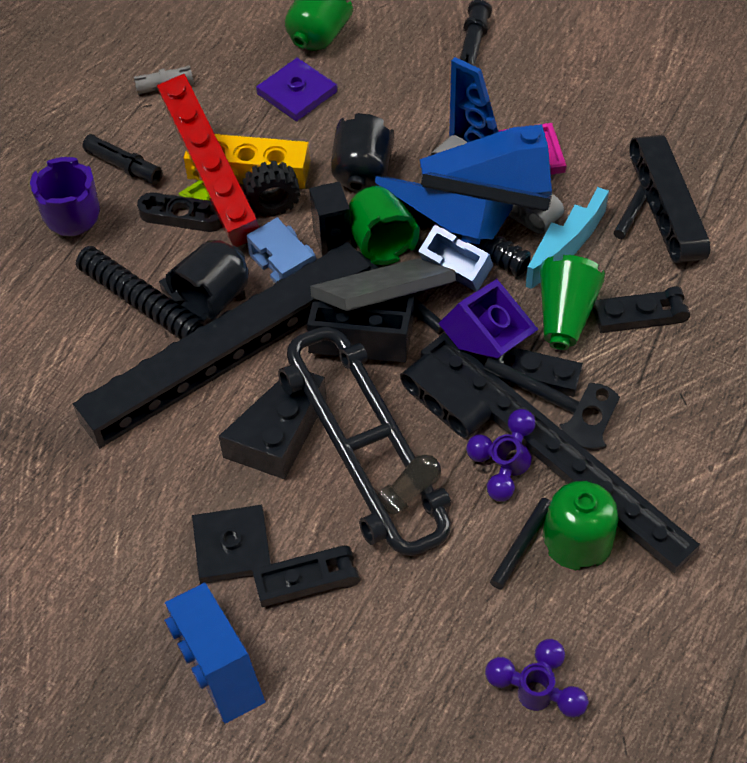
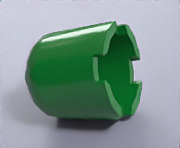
(316, 22)
(382, 225)
(580, 525)

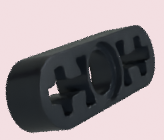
(165, 205)

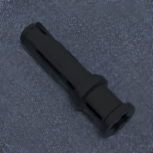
(475, 28)

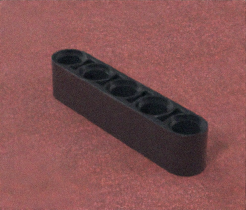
(669, 199)

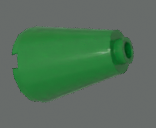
(568, 297)

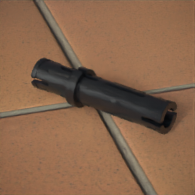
(131, 163)

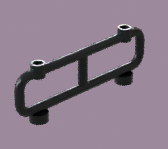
(377, 525)

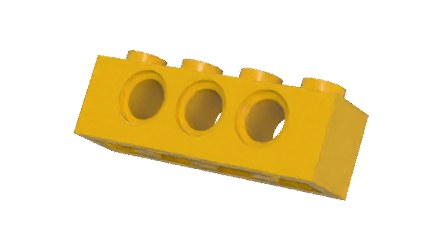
(250, 151)

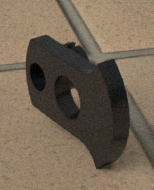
(588, 435)

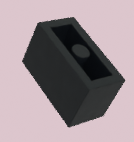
(330, 216)

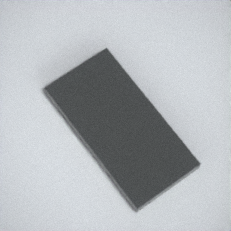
(382, 284)

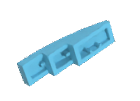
(568, 238)

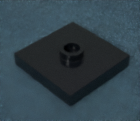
(230, 543)

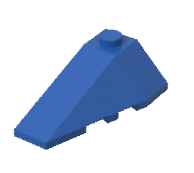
(469, 103)
(507, 159)
(457, 213)

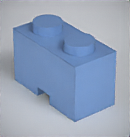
(278, 249)
(447, 250)

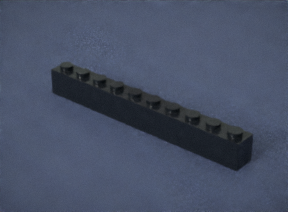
(210, 350)

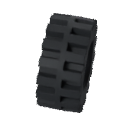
(271, 176)

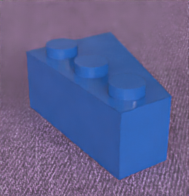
(216, 652)

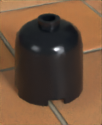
(361, 151)
(209, 278)

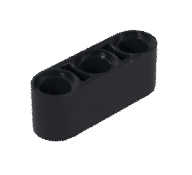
(446, 396)

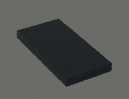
(486, 191)

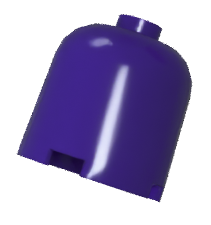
(66, 196)

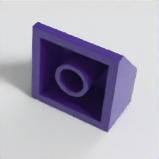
(488, 322)

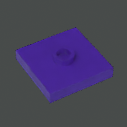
(296, 89)

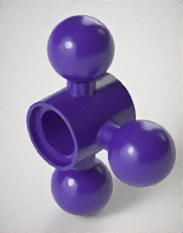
(481, 448)
(549, 655)

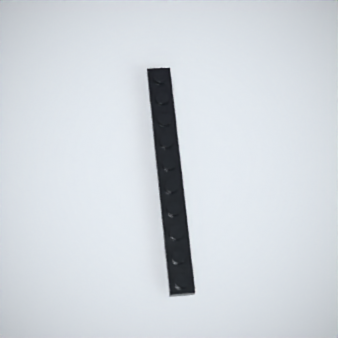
(569, 459)

